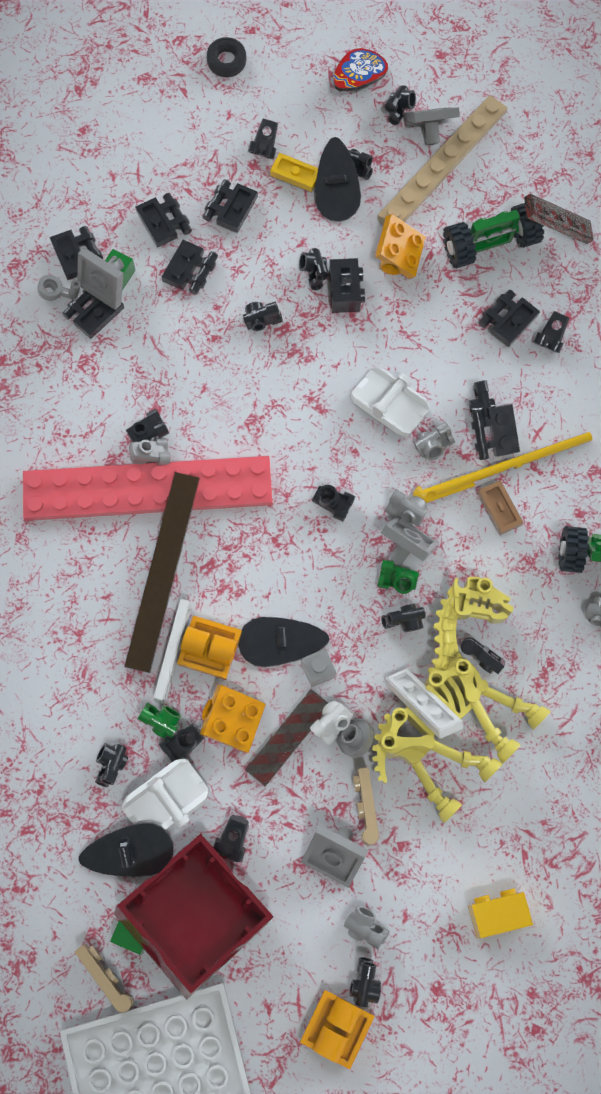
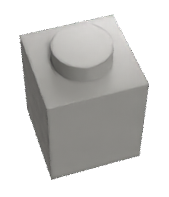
(318, 668)

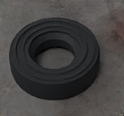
(226, 44)

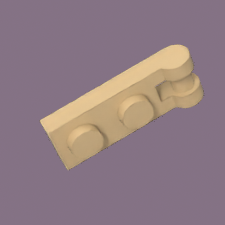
(366, 807)
(104, 978)

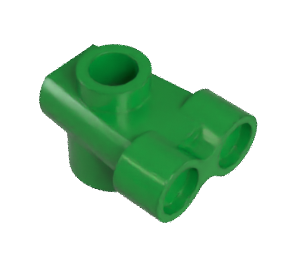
(394, 575)
(163, 722)

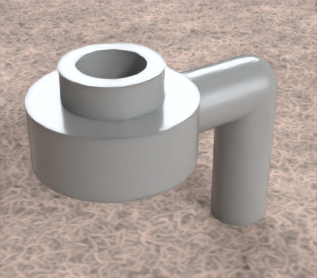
(55, 284)

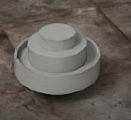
(356, 738)

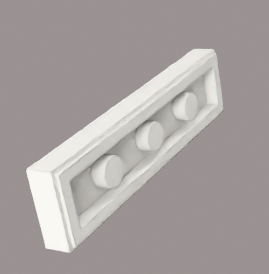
(172, 652)
(424, 703)

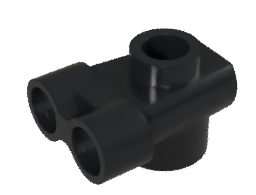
(398, 102)
(263, 144)
(362, 163)
(316, 267)
(259, 316)
(552, 338)
(482, 398)
(151, 426)
(339, 504)
(409, 617)
(177, 746)
(112, 760)
(232, 843)
(365, 988)

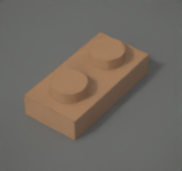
(500, 507)

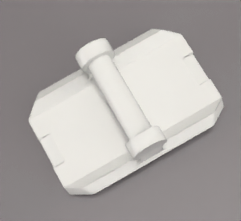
(391, 401)
(167, 796)

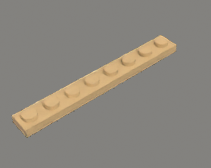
(444, 160)

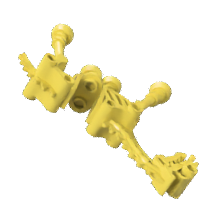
(459, 683)

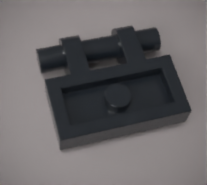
(236, 208)
(157, 223)
(67, 249)
(183, 264)
(93, 317)
(514, 322)
(502, 429)
(488, 659)

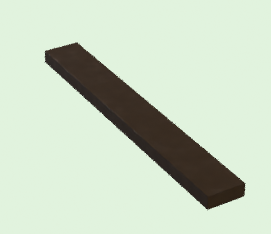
(162, 573)

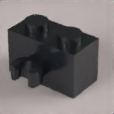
(345, 285)

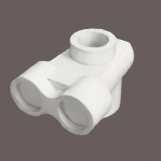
(335, 719)

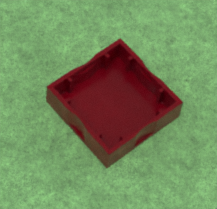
(193, 916)

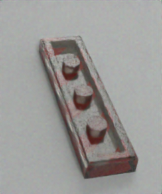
(558, 219)
(286, 738)

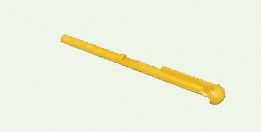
(467, 481)

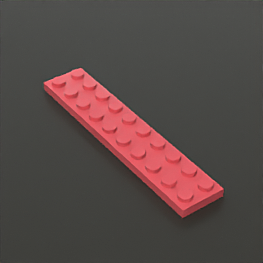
(143, 488)

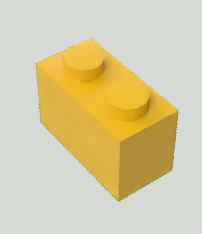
(499, 914)

